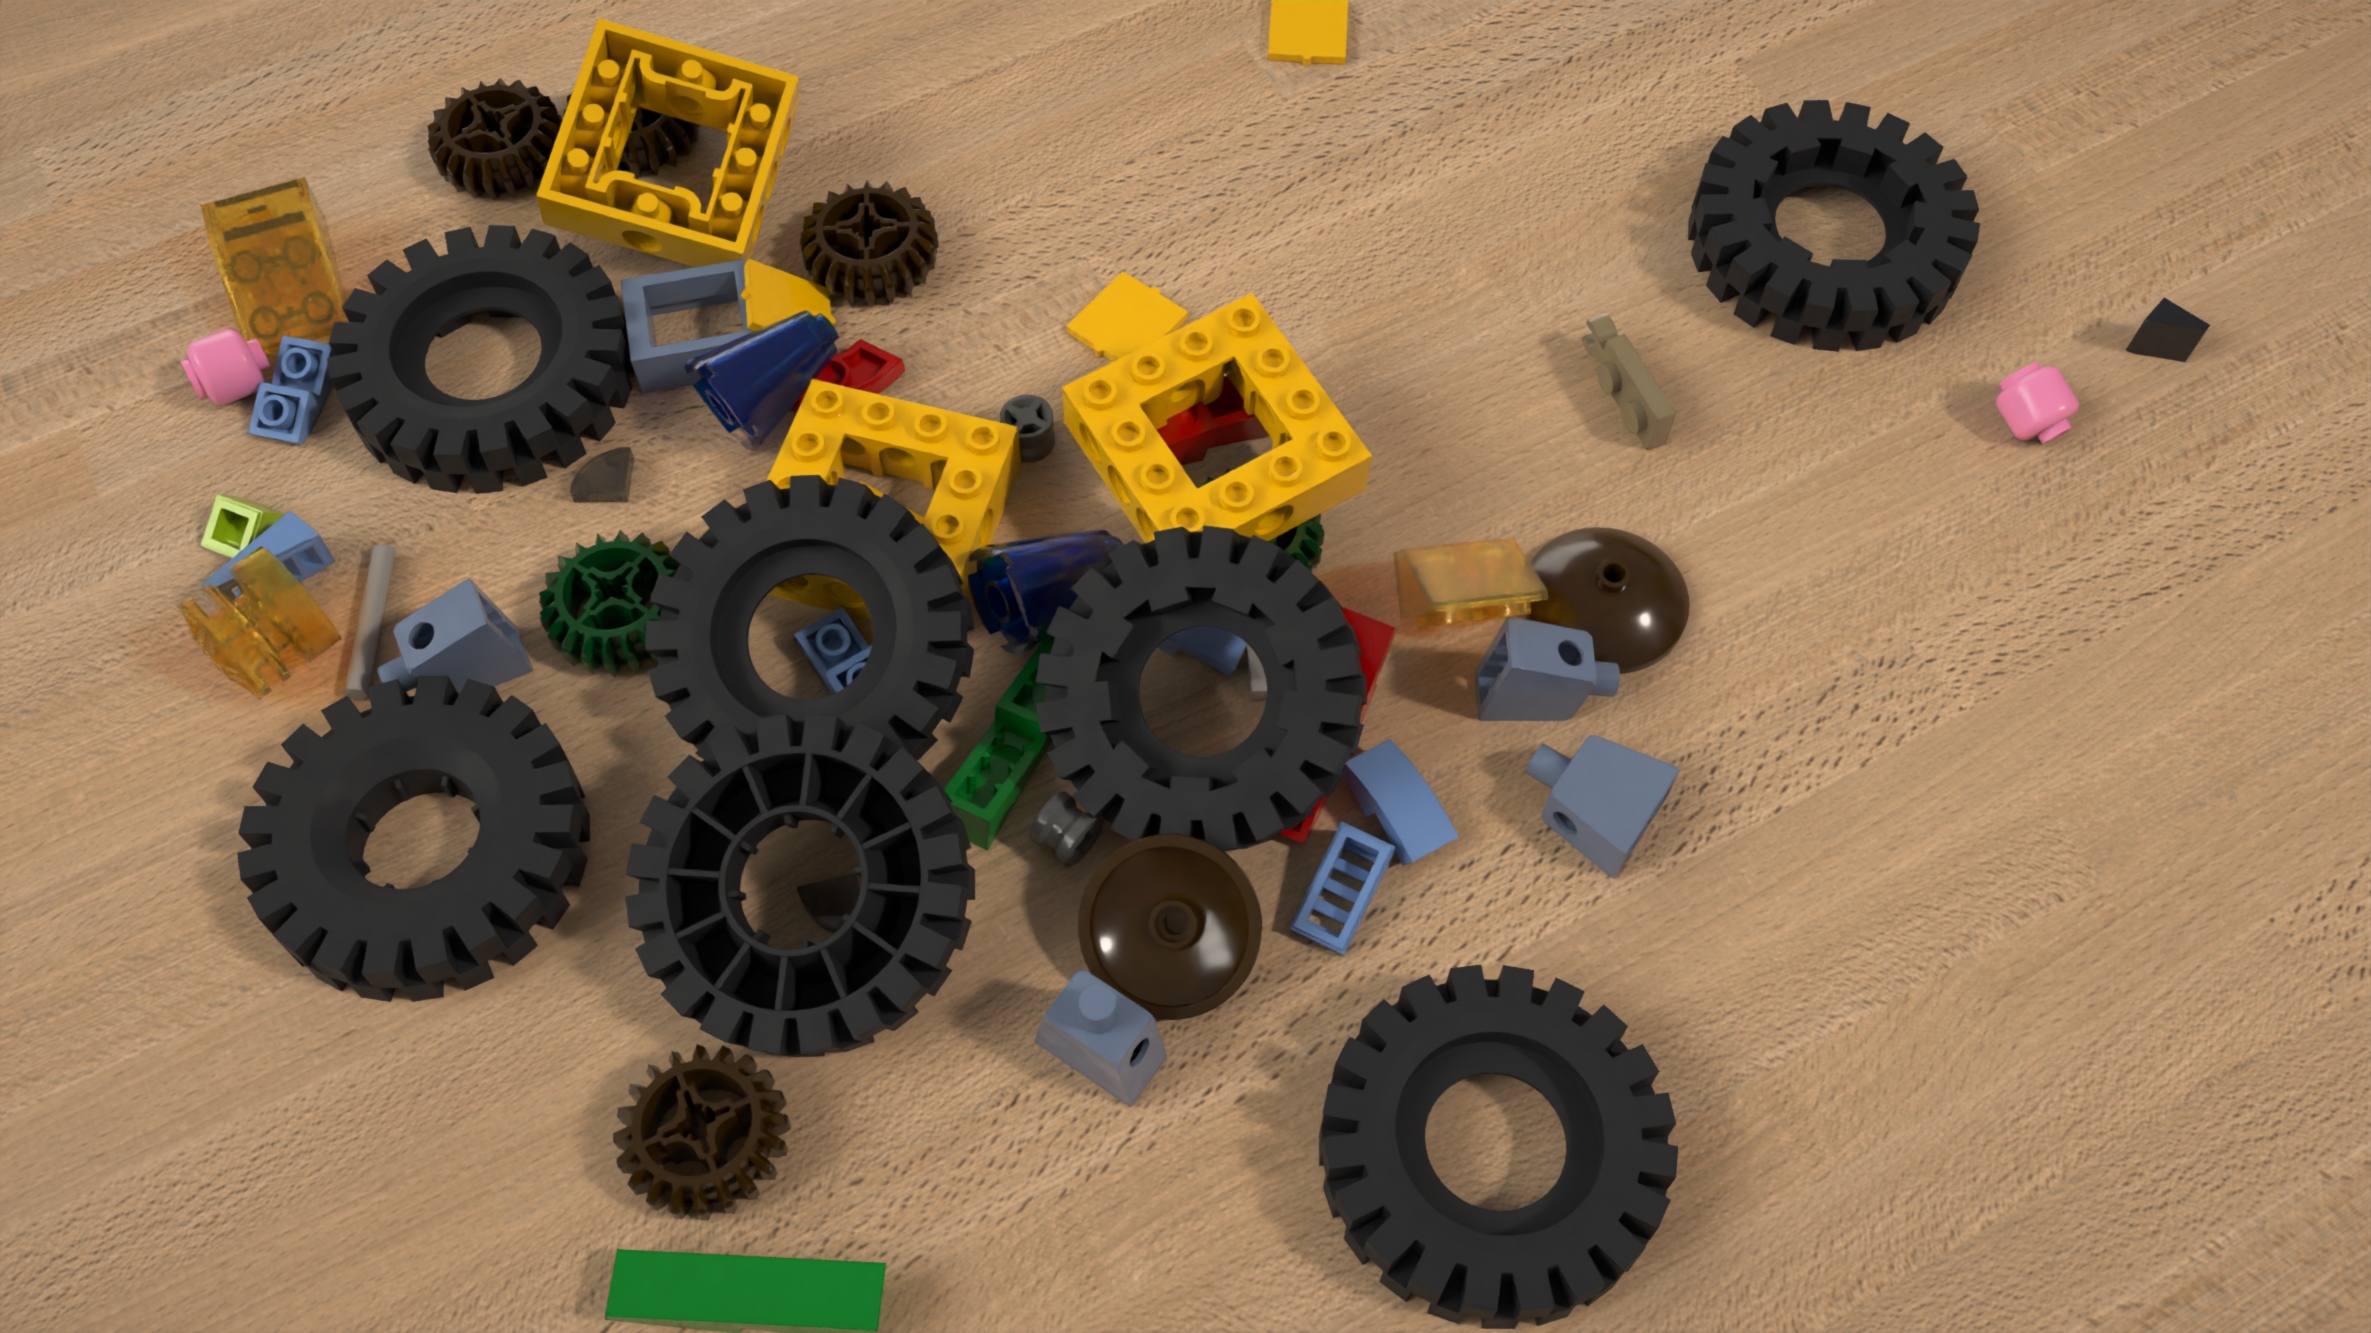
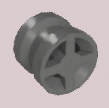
(1031, 413)
(1065, 829)

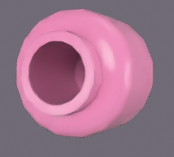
(225, 366)
(2037, 403)

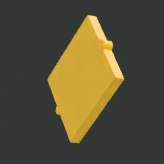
(1308, 31)
(777, 295)
(1125, 318)

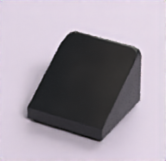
(2168, 333)

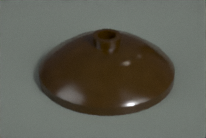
(1628, 620)
(1127, 931)

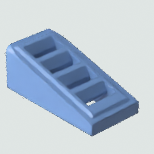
(291, 543)
(1363, 845)

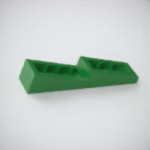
(1003, 758)
(745, 1292)

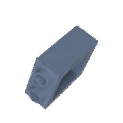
(675, 291)

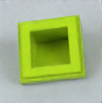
(236, 524)

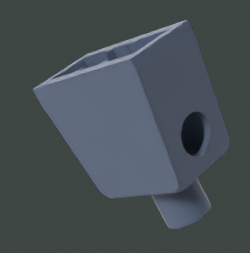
(458, 638)
(1540, 673)
(1602, 797)
(1096, 1034)

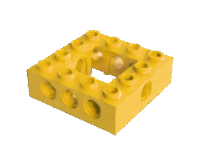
(680, 80)
(1123, 404)
(961, 454)

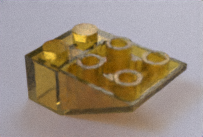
(276, 263)
(1466, 582)

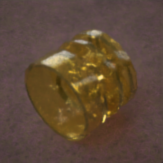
(259, 623)

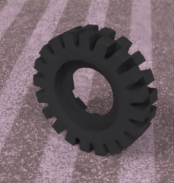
(1919, 202)
(445, 437)
(797, 532)
(1181, 585)
(1475, 1258)

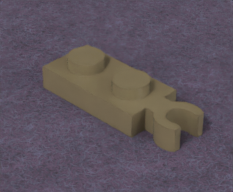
(1629, 382)

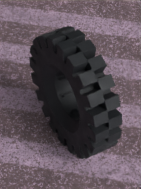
(321, 810)
(885, 951)

